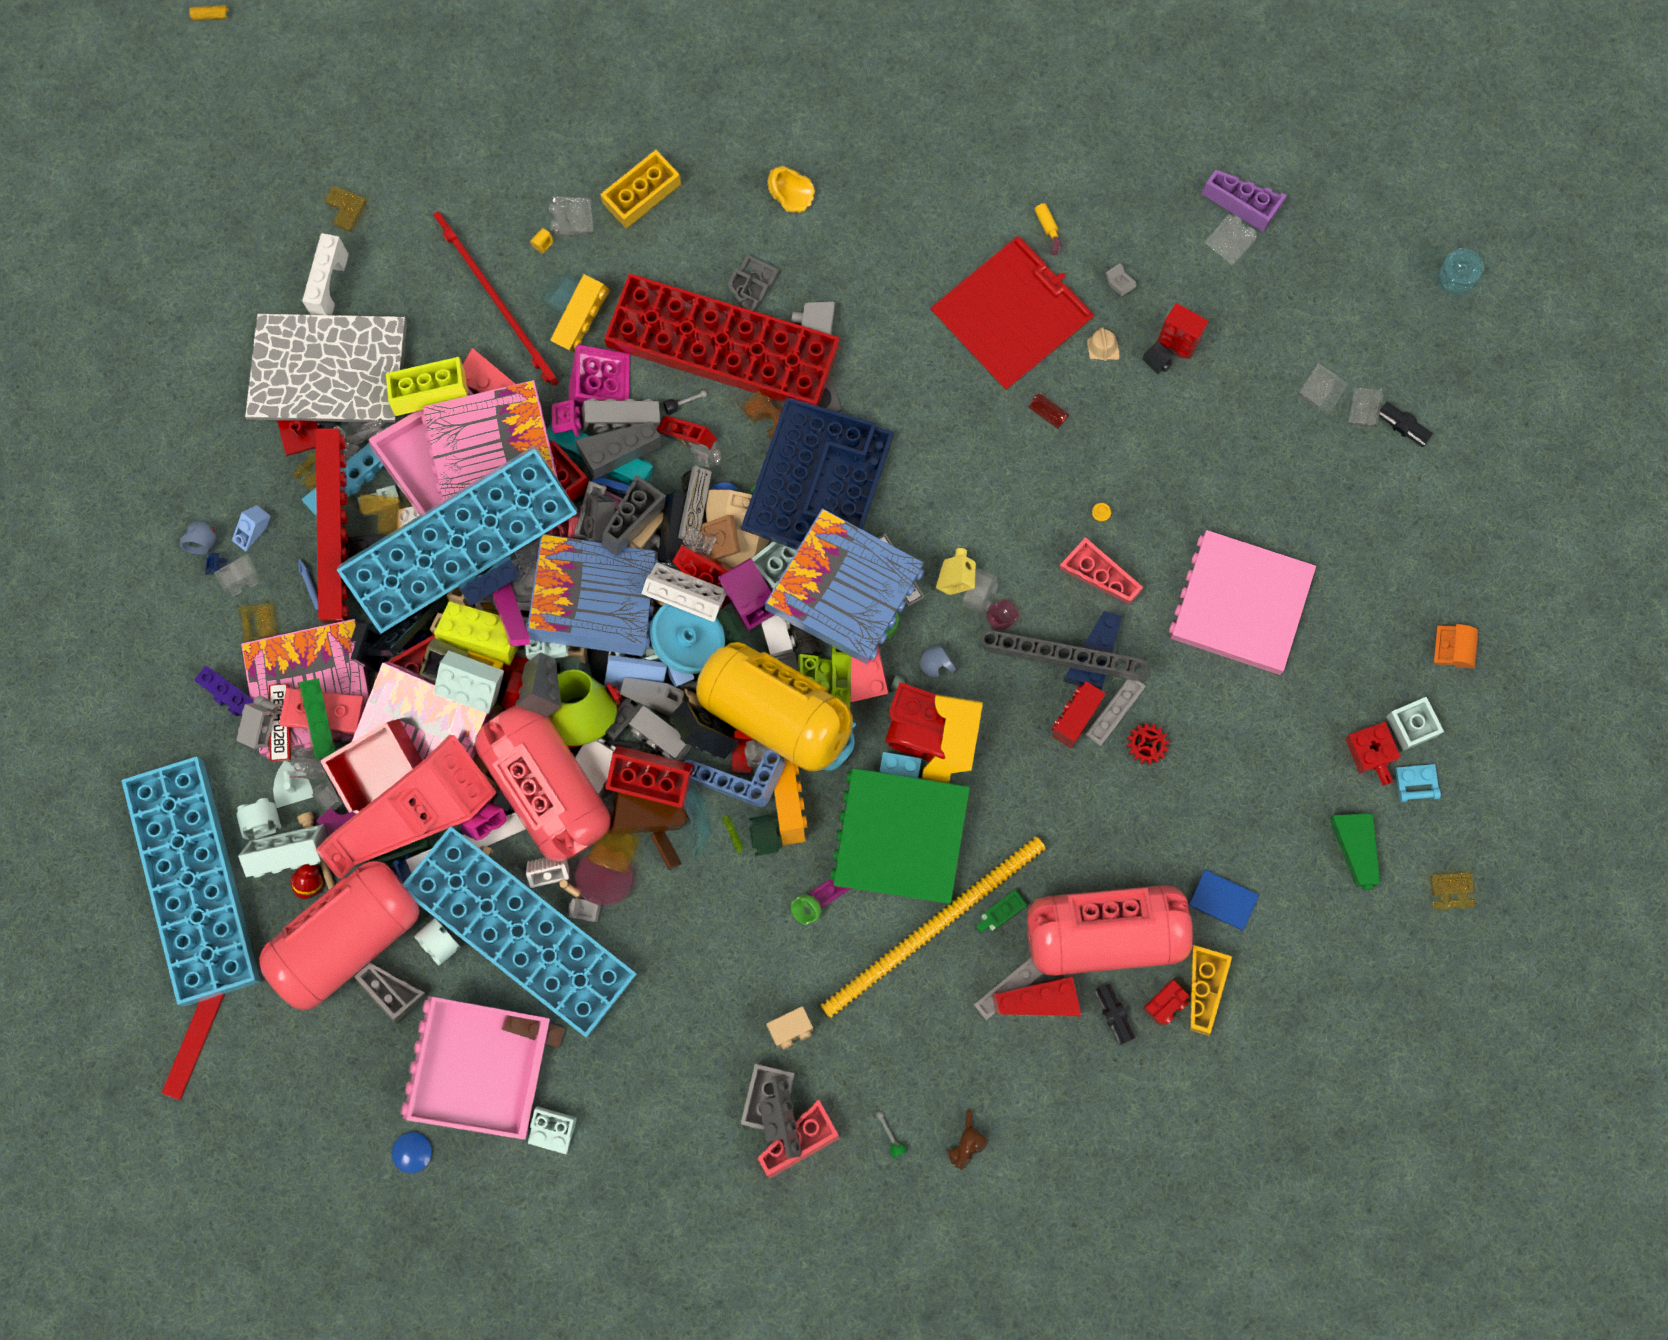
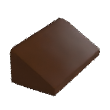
(666, 849)

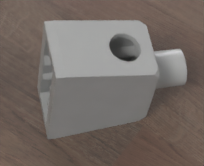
(816, 316)

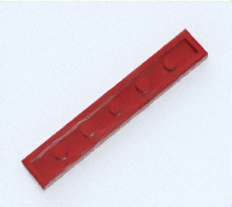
(191, 1047)

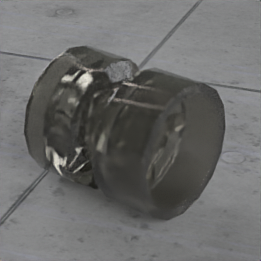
(806, 643)

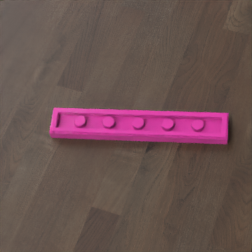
(511, 616)

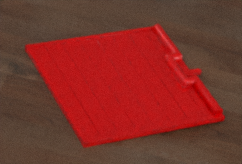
(1012, 312)

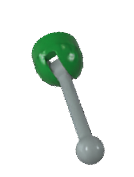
(896, 1148)

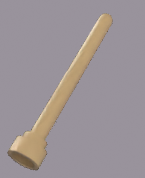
(307, 820)

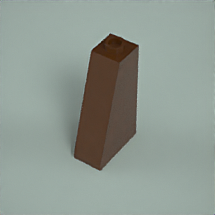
(641, 815)

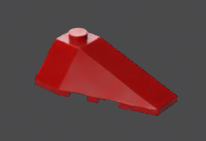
(701, 567)

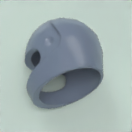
(201, 533)
(933, 659)

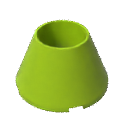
(587, 719)

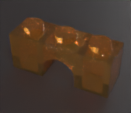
(760, 407)

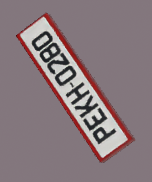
(279, 736)

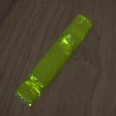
(732, 833)

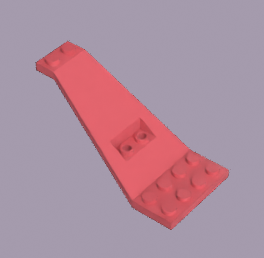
(442, 787)

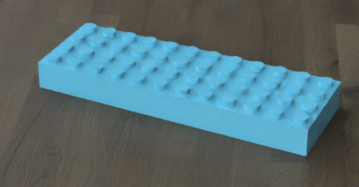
(457, 539)
(190, 881)
(518, 932)

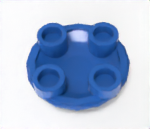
(411, 1152)

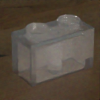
(238, 575)
(978, 598)

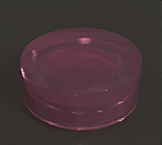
(1055, 246)

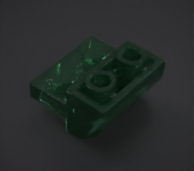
(732, 625)

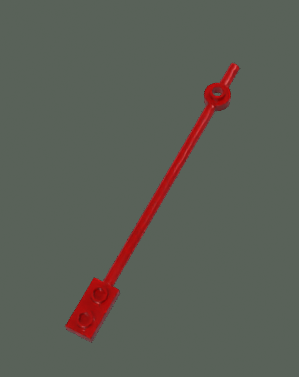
(537, 360)

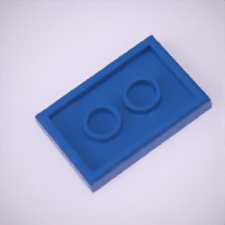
(1223, 900)

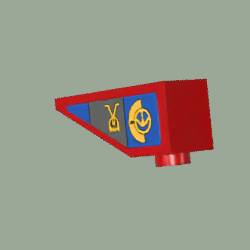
(686, 432)

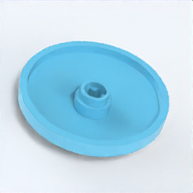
(684, 639)

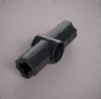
(1405, 424)
(1115, 1014)

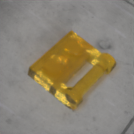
(264, 621)

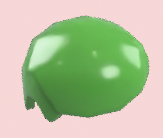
(798, 905)

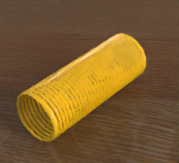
(213, 9)

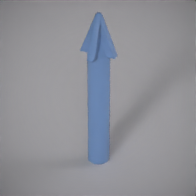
(304, 571)

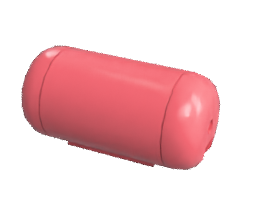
(543, 783)
(1109, 930)
(338, 935)

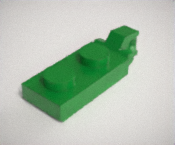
(1001, 912)

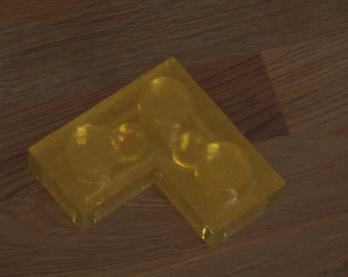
(349, 205)
(385, 507)

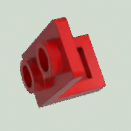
(739, 761)

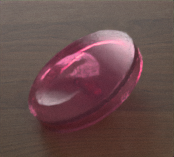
(602, 884)

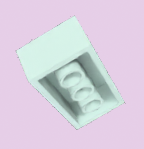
(282, 851)

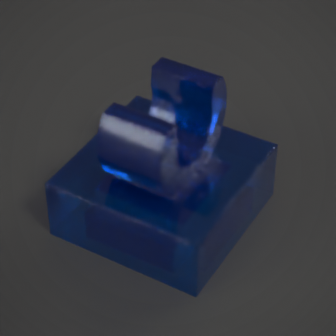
(212, 563)

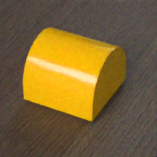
(542, 240)

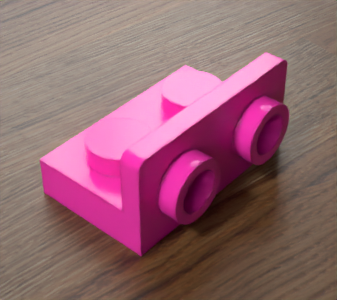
(566, 417)

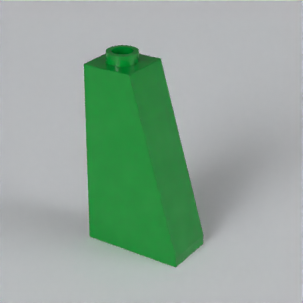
(1358, 845)

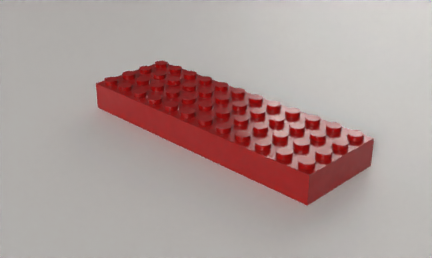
(721, 341)

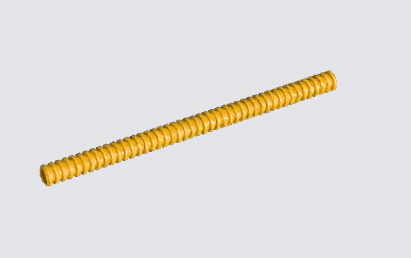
(933, 926)

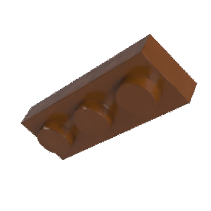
(529, 1029)

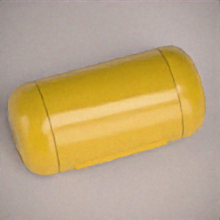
(775, 705)

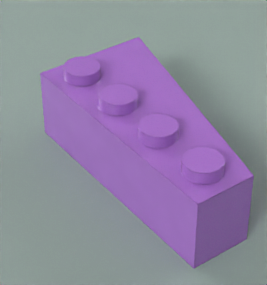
(1244, 199)

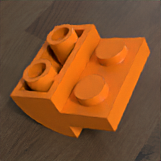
(1456, 646)

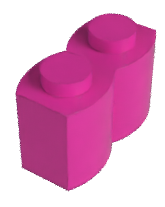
(484, 821)

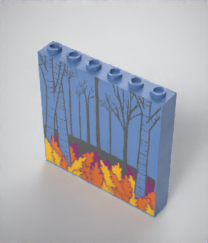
(845, 586)
(591, 596)

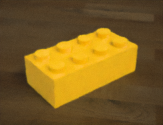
(641, 189)

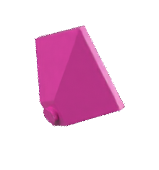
(599, 375)

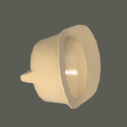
(1103, 345)

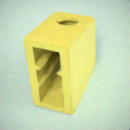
(957, 573)

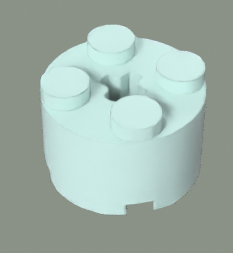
(258, 819)
(437, 941)

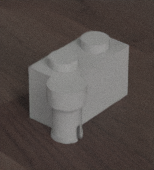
(257, 723)

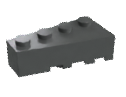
(616, 448)
(633, 514)

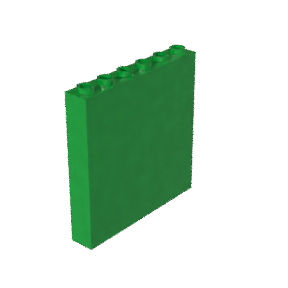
(900, 835)

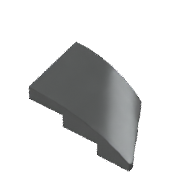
(748, 289)

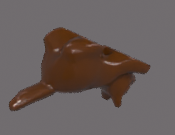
(970, 1143)

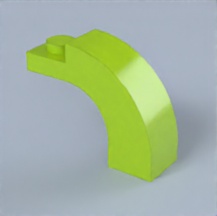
(841, 676)

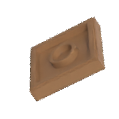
(727, 540)

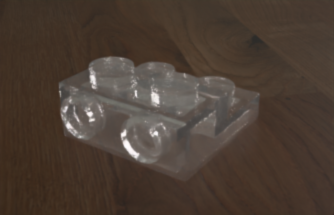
(571, 216)
(1231, 239)

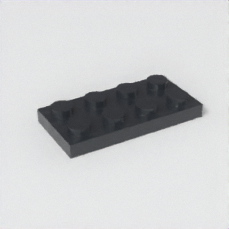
(403, 632)

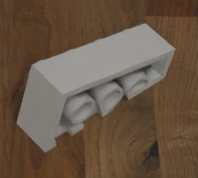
(618, 414)

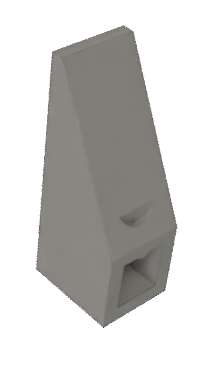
(653, 694)

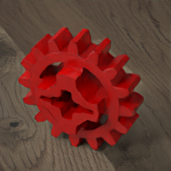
(1151, 751)

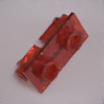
(1048, 410)

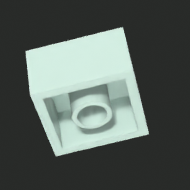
(1414, 723)

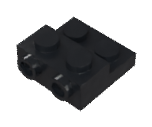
(364, 637)

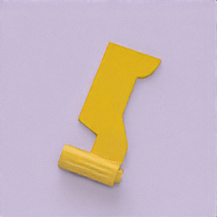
(958, 737)

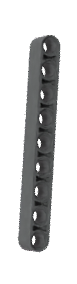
(1071, 661)

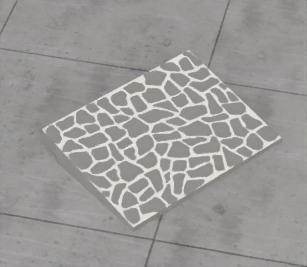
(324, 367)

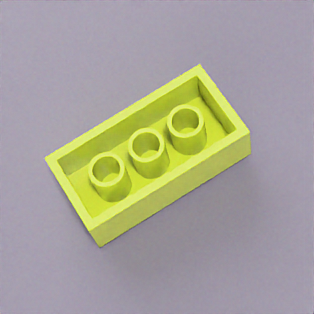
(426, 385)
(475, 632)

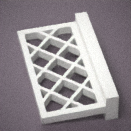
(679, 597)

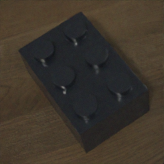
(703, 730)

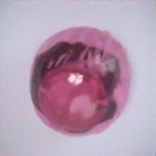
(1004, 610)

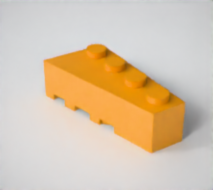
(789, 805)

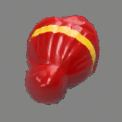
(307, 881)

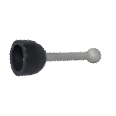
(671, 405)

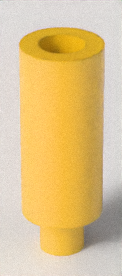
(1046, 220)

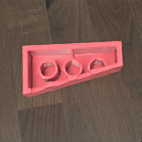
(482, 375)
(1099, 571)
(868, 679)
(813, 1134)

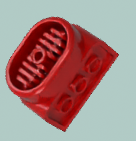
(915, 724)

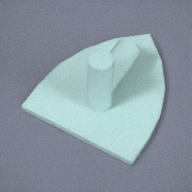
(290, 790)

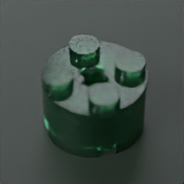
(764, 834)

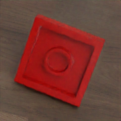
(297, 435)

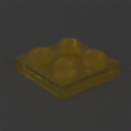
(614, 851)

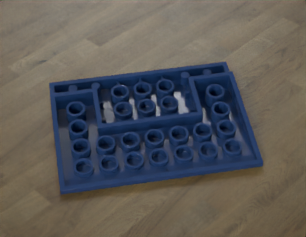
(814, 465)

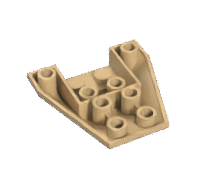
(729, 502)

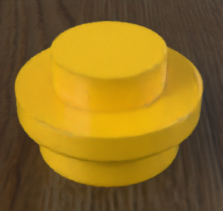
(1101, 512)

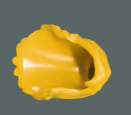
(790, 189)

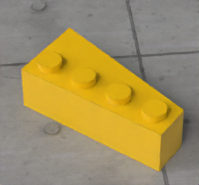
(580, 313)
(1208, 980)

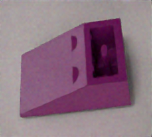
(747, 593)

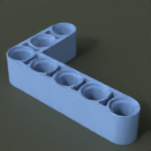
(734, 783)

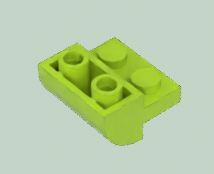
(816, 669)

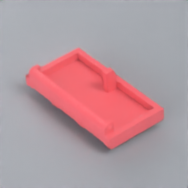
(342, 711)

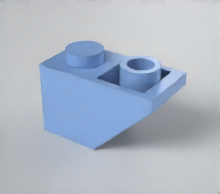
(250, 527)
(678, 678)

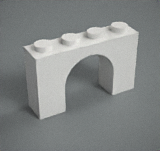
(328, 256)

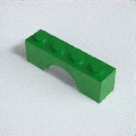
(316, 717)

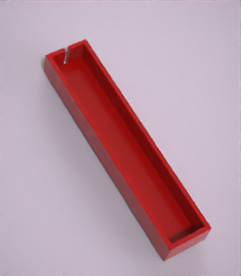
(331, 524)

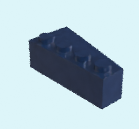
(1100, 639)

